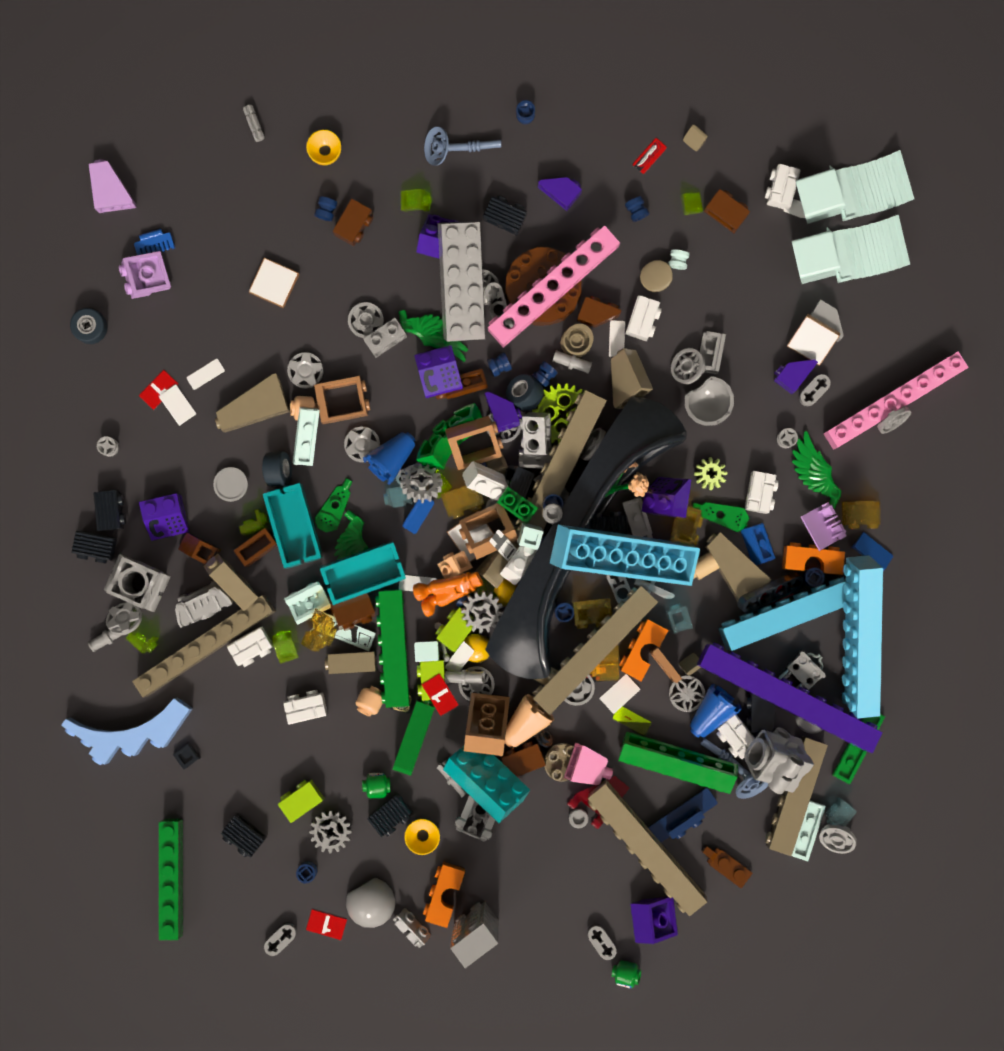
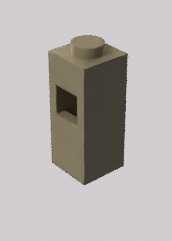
(351, 662)

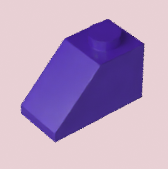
(561, 190)
(793, 374)
(503, 412)

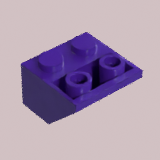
(428, 238)

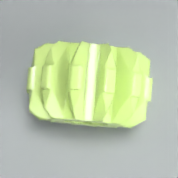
(714, 468)

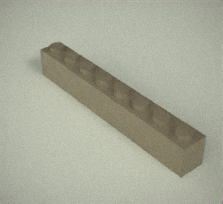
(566, 453)
(203, 646)
(595, 650)
(647, 847)

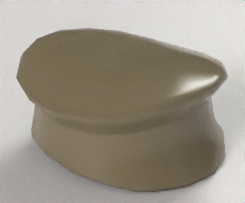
(656, 276)
(577, 340)

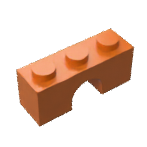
(830, 560)
(648, 634)
(448, 877)

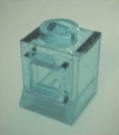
(395, 497)
(686, 624)
(840, 813)

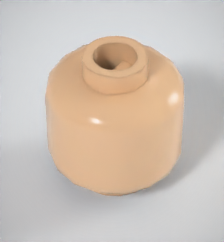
(301, 401)
(369, 701)

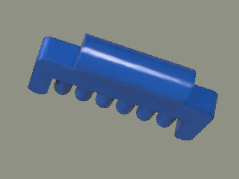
(154, 238)

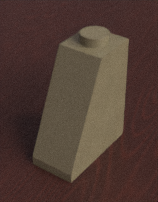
(628, 377)
(493, 566)
(231, 581)

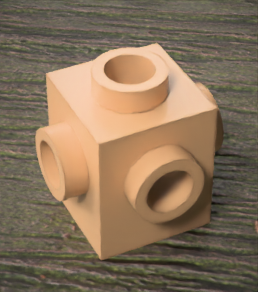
(454, 564)

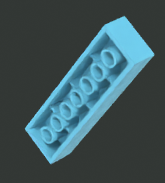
(624, 555)
(784, 615)
(862, 636)

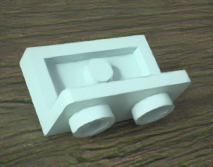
(306, 600)

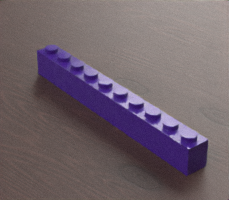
(789, 698)

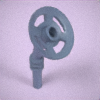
(444, 146)
(752, 784)

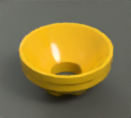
(320, 139)
(422, 847)

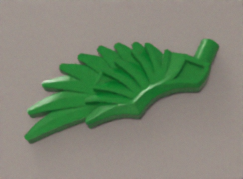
(430, 332)
(815, 470)
(351, 540)

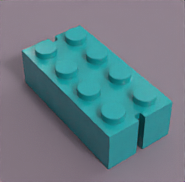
(293, 526)
(362, 572)
(487, 782)

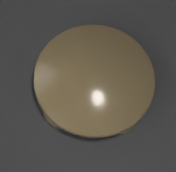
(557, 761)

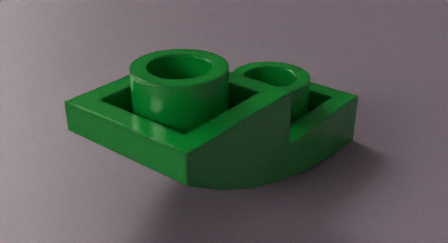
(517, 505)

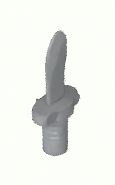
(650, 587)

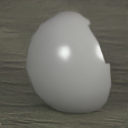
(710, 402)
(371, 903)

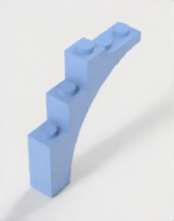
(106, 743)

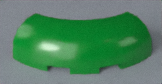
(437, 449)

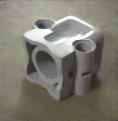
(120, 583)
(778, 760)

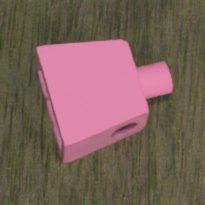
(587, 766)

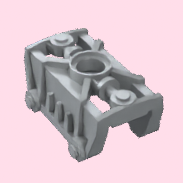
(201, 604)
(468, 811)

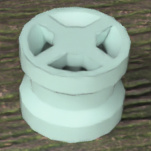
(678, 259)

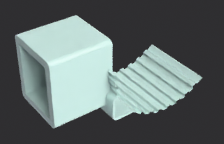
(855, 189)
(852, 252)

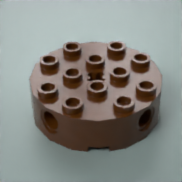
(528, 269)

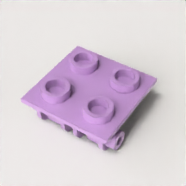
(823, 526)

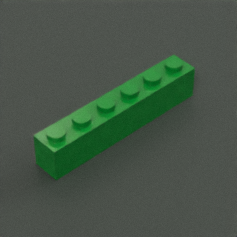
(393, 649)
(678, 762)
(170, 879)

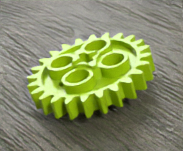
(552, 399)

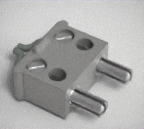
(805, 669)

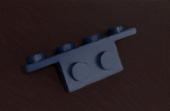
(684, 816)

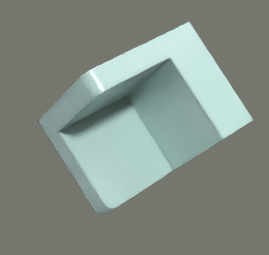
(530, 536)
(426, 651)

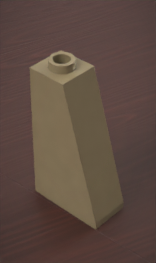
(253, 406)
(735, 567)

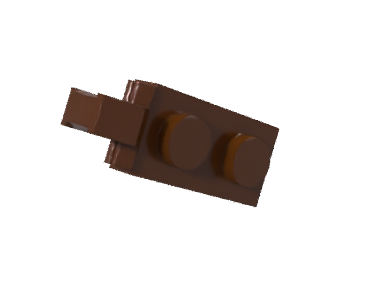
(471, 382)
(727, 866)

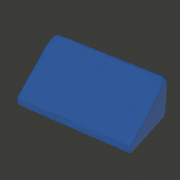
(417, 515)
(758, 544)
(867, 546)

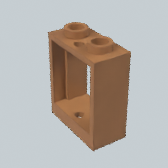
(322, 402)
(472, 428)
(483, 517)

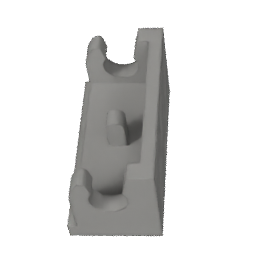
(712, 350)
(531, 461)

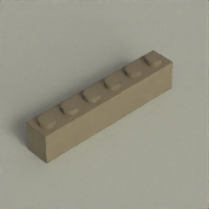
(794, 805)

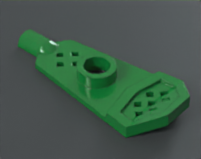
(329, 512)
(729, 517)

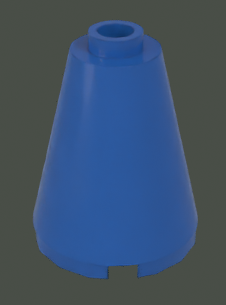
(390, 456)
(713, 711)

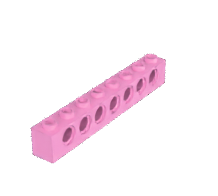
(579, 271)
(896, 400)

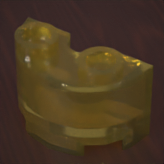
(861, 513)
(685, 529)
(591, 612)
(321, 633)

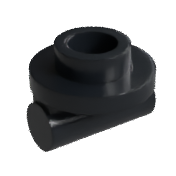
(543, 738)

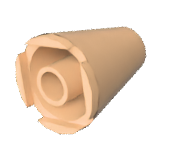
(526, 721)

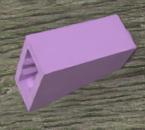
(108, 189)

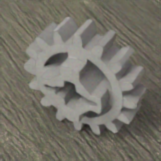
(421, 483)
(474, 607)
(340, 835)

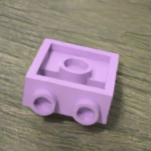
(144, 274)

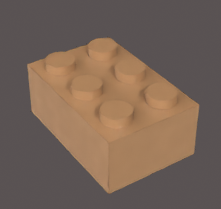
(486, 724)

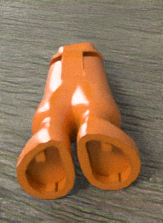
(445, 590)

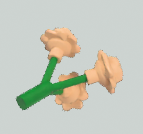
(638, 485)

